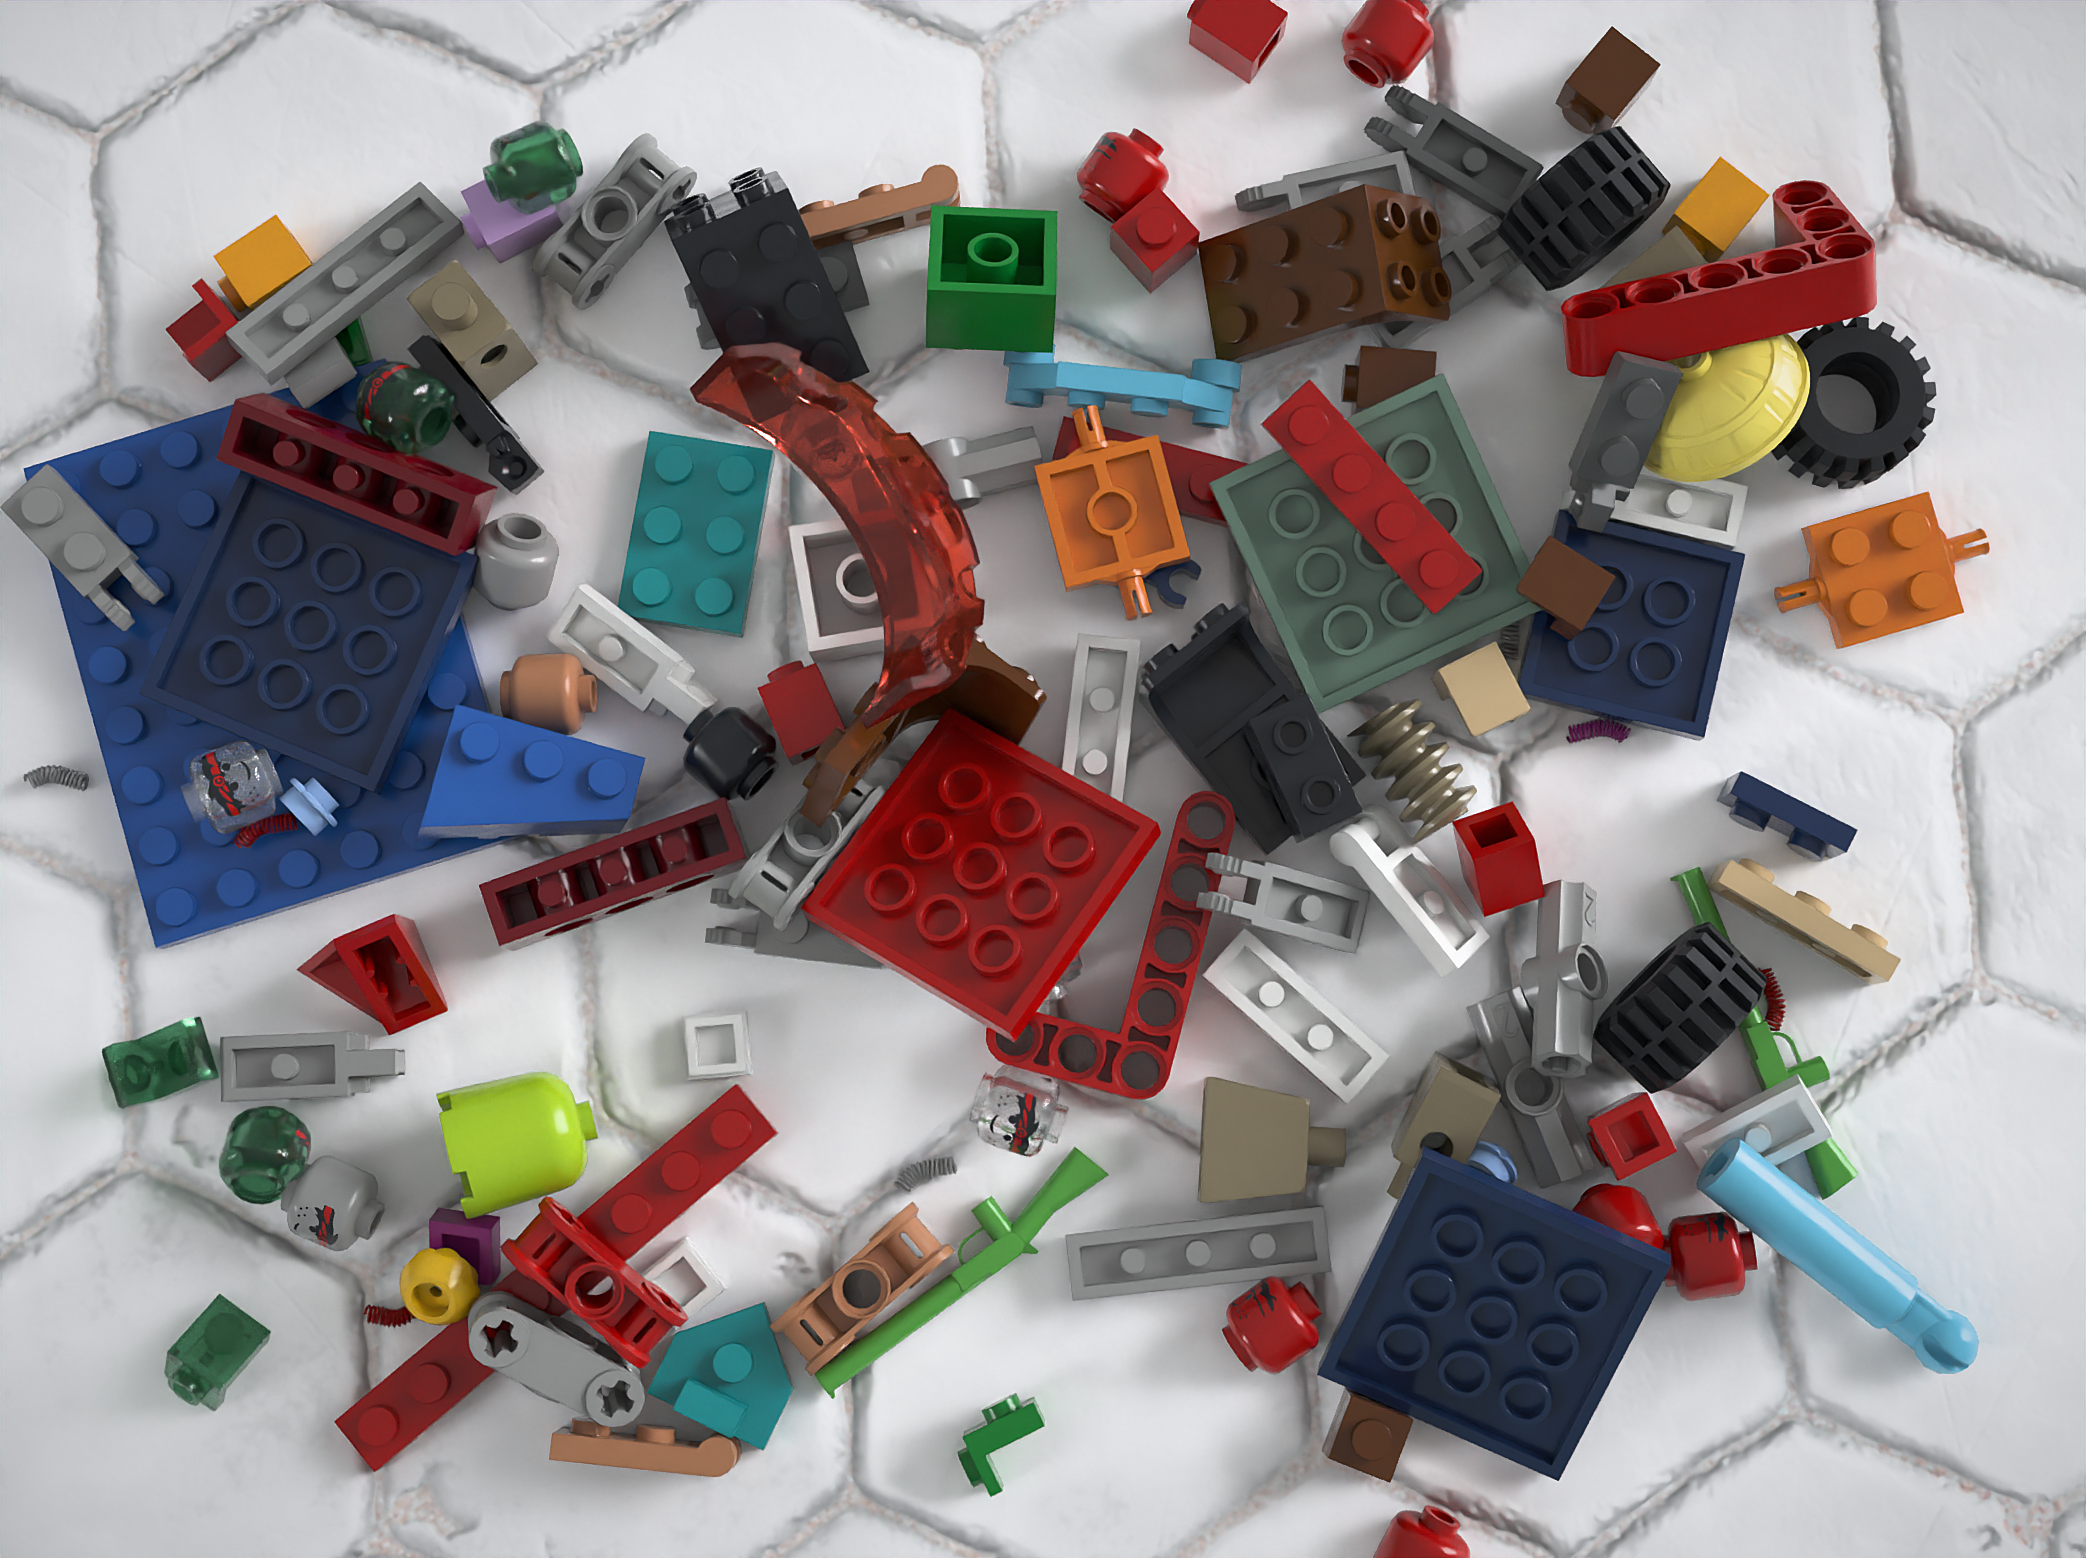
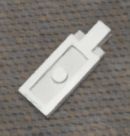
(628, 656)

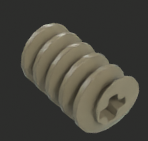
(1414, 768)

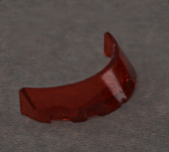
(886, 498)

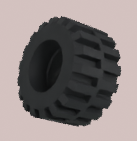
(1583, 208)
(1897, 391)
(1680, 1008)

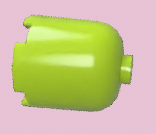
(515, 1139)

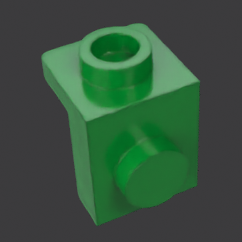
(1003, 1424)

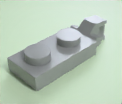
(302, 1066)

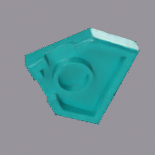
(727, 1376)

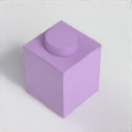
(501, 226)

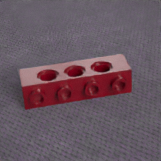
(356, 473)
(615, 874)

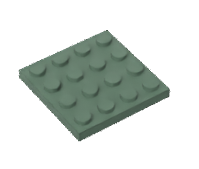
(1328, 591)

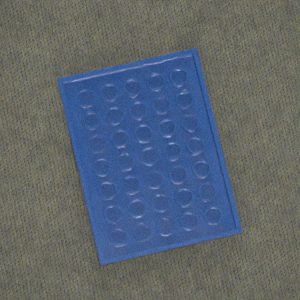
(163, 502)

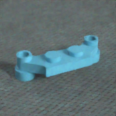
(1149, 393)

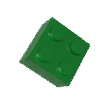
(991, 279)

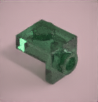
(160, 1064)
(213, 1353)

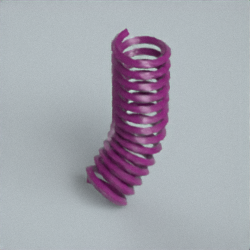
(1598, 730)

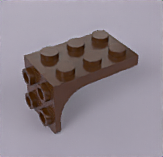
(1324, 271)
(987, 692)

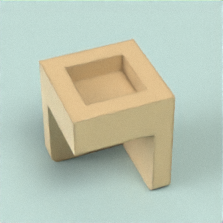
(1482, 690)

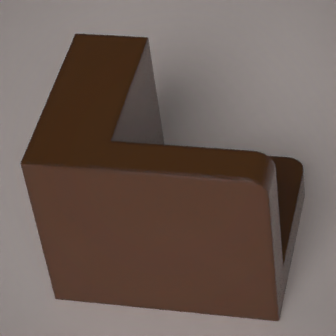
(1564, 586)

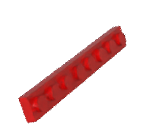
(621, 1219)

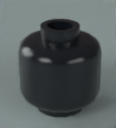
(729, 753)

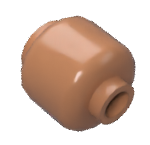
(548, 692)

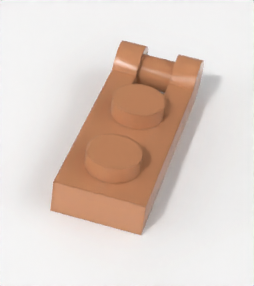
(881, 209)
(649, 1449)

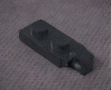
(478, 417)

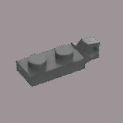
(1619, 435)

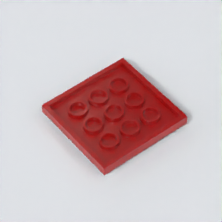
(981, 873)

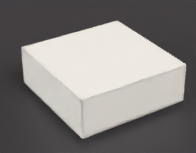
(716, 1045)
(686, 1277)

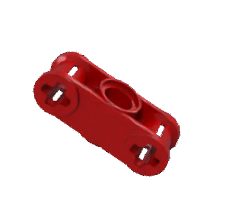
(560, 1250)

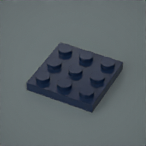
(1653, 638)

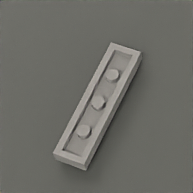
(345, 283)
(1198, 1253)

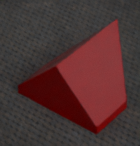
(381, 973)

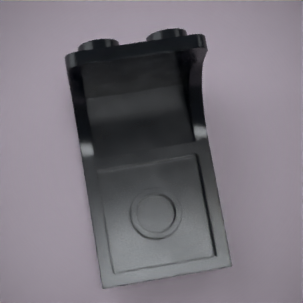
(763, 274)
(1204, 701)

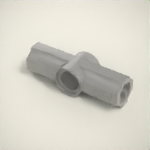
(986, 464)
(1564, 980)
(1548, 1127)

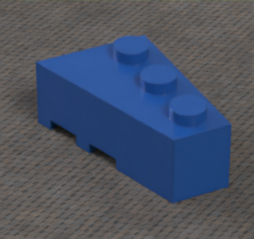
(525, 781)

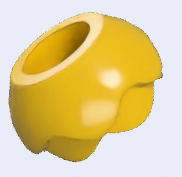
(449, 1273)

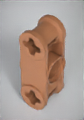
(827, 1306)

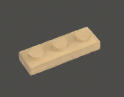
(1804, 920)

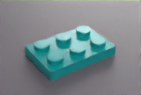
(696, 533)

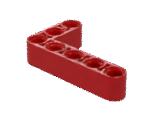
(1810, 279)
(1151, 975)

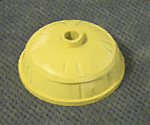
(1730, 409)

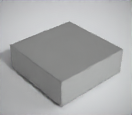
(320, 373)

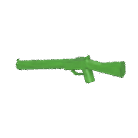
(1826, 1160)
(1010, 1240)

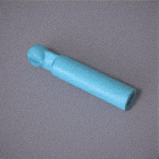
(1836, 1256)

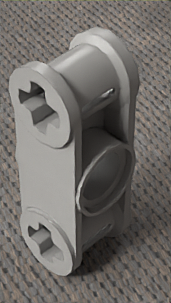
(625, 188)
(784, 873)
(555, 1359)

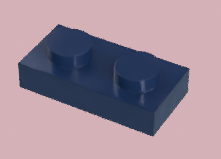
(1808, 829)

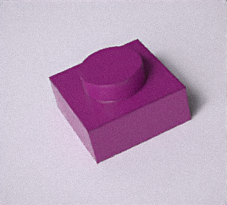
(473, 1239)

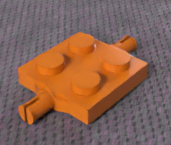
(1112, 513)
(1882, 570)

